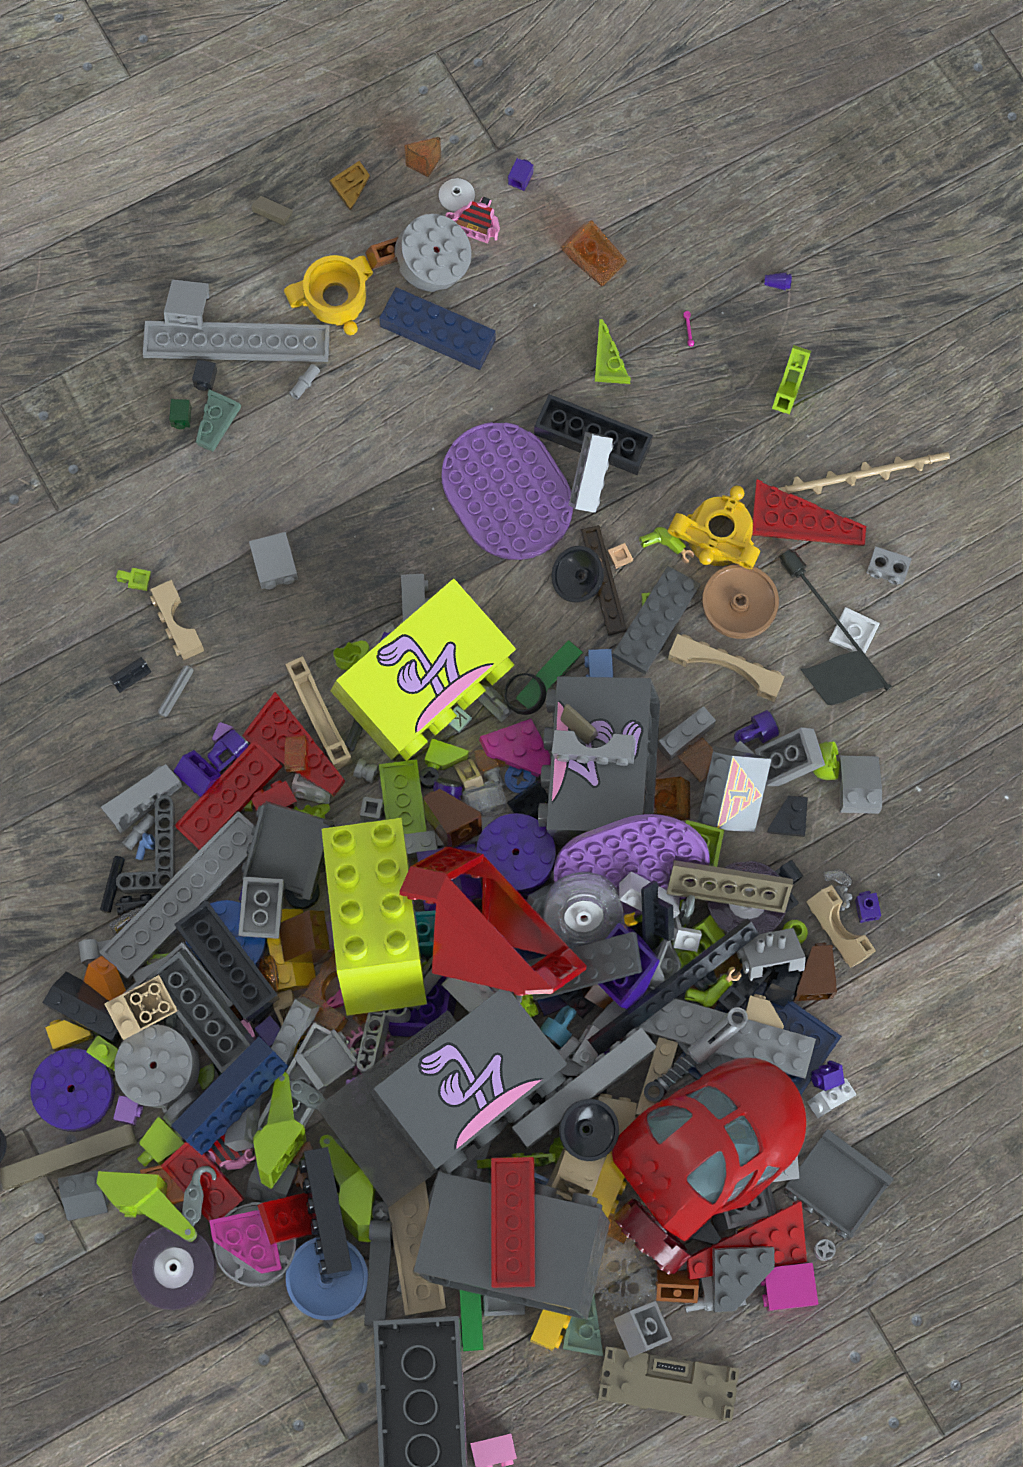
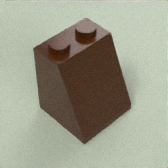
(451, 818)
(304, 937)
(819, 976)

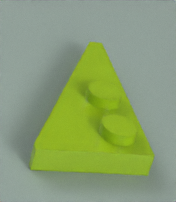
(608, 362)
(539, 1160)

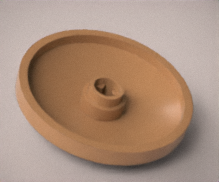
(740, 601)

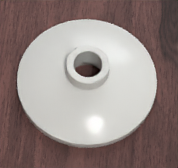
(456, 201)

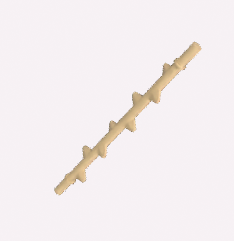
(866, 470)

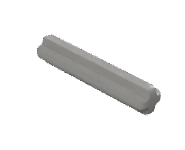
(175, 691)

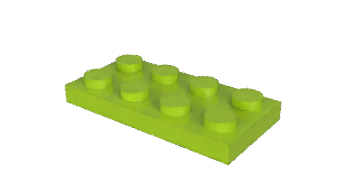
(403, 794)

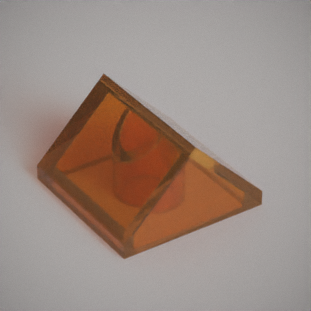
(423, 155)

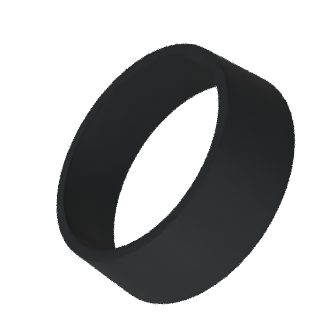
(540, 702)

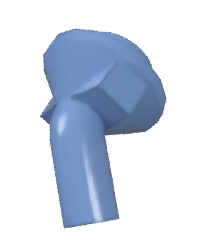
(147, 842)

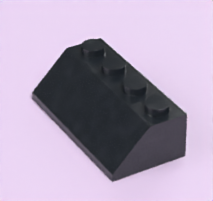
(82, 1005)

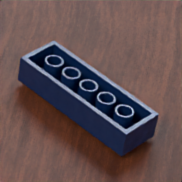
(437, 328)
(230, 1096)

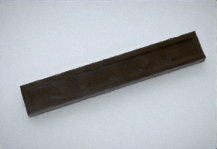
(607, 593)

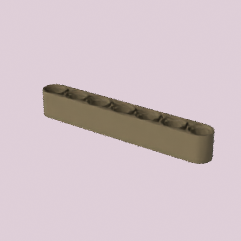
(67, 1157)

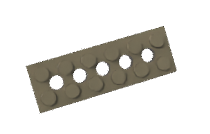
(737, 894)

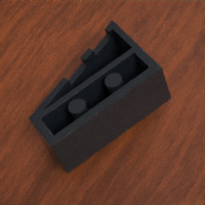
(782, 984)

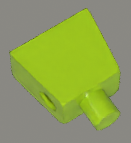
(103, 1051)
(159, 1143)

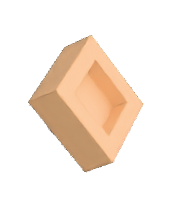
(620, 555)

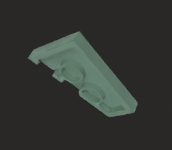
(217, 417)
(584, 1334)

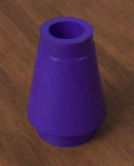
(779, 280)

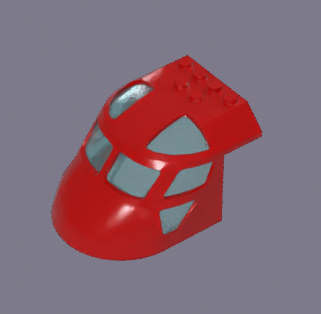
(713, 1143)

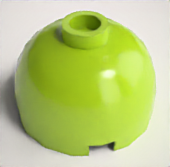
(831, 769)

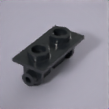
(130, 674)
(128, 903)

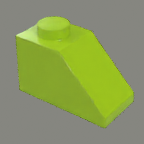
(444, 755)

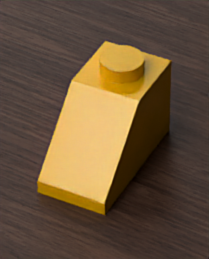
(65, 1034)

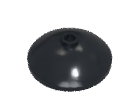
(568, 574)
(601, 1131)

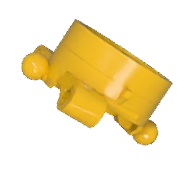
(329, 272)
(712, 549)

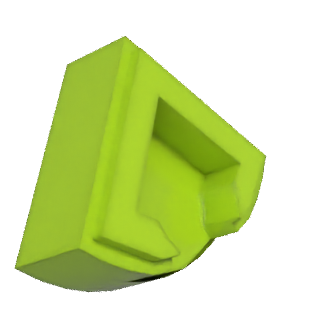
(206, 1076)

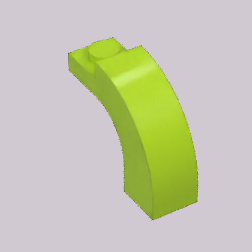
(791, 380)

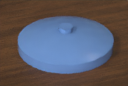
(322, 1297)

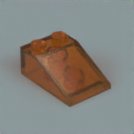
(593, 253)
(672, 798)

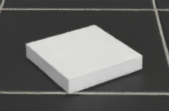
(858, 626)

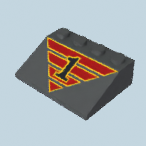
(733, 790)

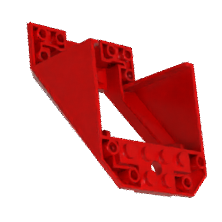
(479, 944)

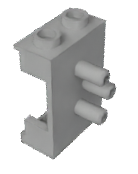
(771, 950)

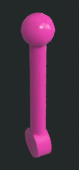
(686, 315)

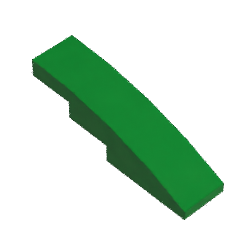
(555, 667)
(471, 1321)

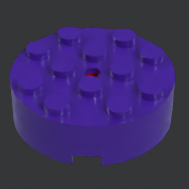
(531, 843)
(53, 1086)

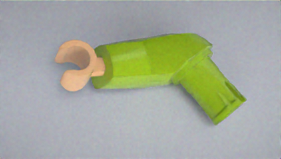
(664, 538)
(711, 995)

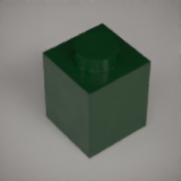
(180, 413)

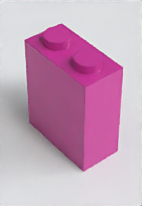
(790, 1287)

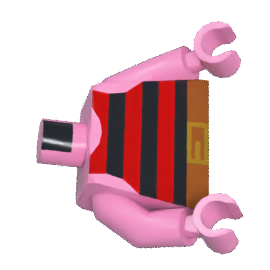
(477, 220)
(227, 1157)

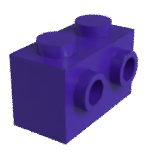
(196, 772)

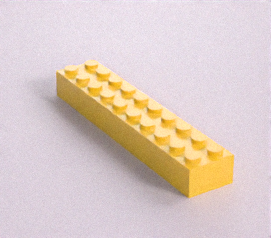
(608, 1186)

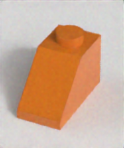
(104, 978)

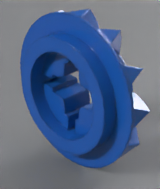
(511, 781)

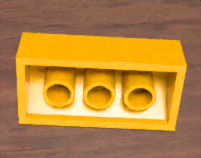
(291, 974)

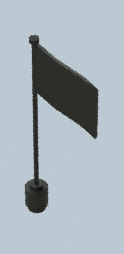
(845, 674)

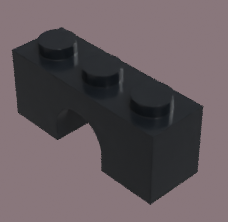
(741, 990)

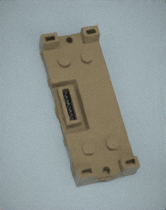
(668, 1384)

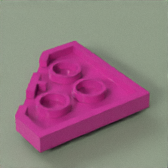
(517, 746)
(247, 1240)

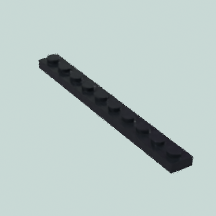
(673, 986)

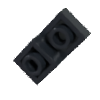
(577, 1001)

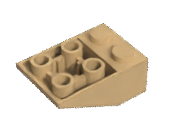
(141, 1007)
(575, 1175)

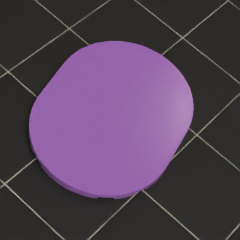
(507, 491)
(636, 845)

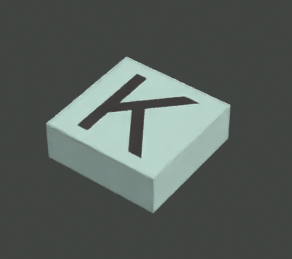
(461, 720)

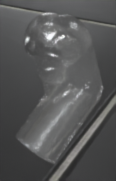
(838, 875)

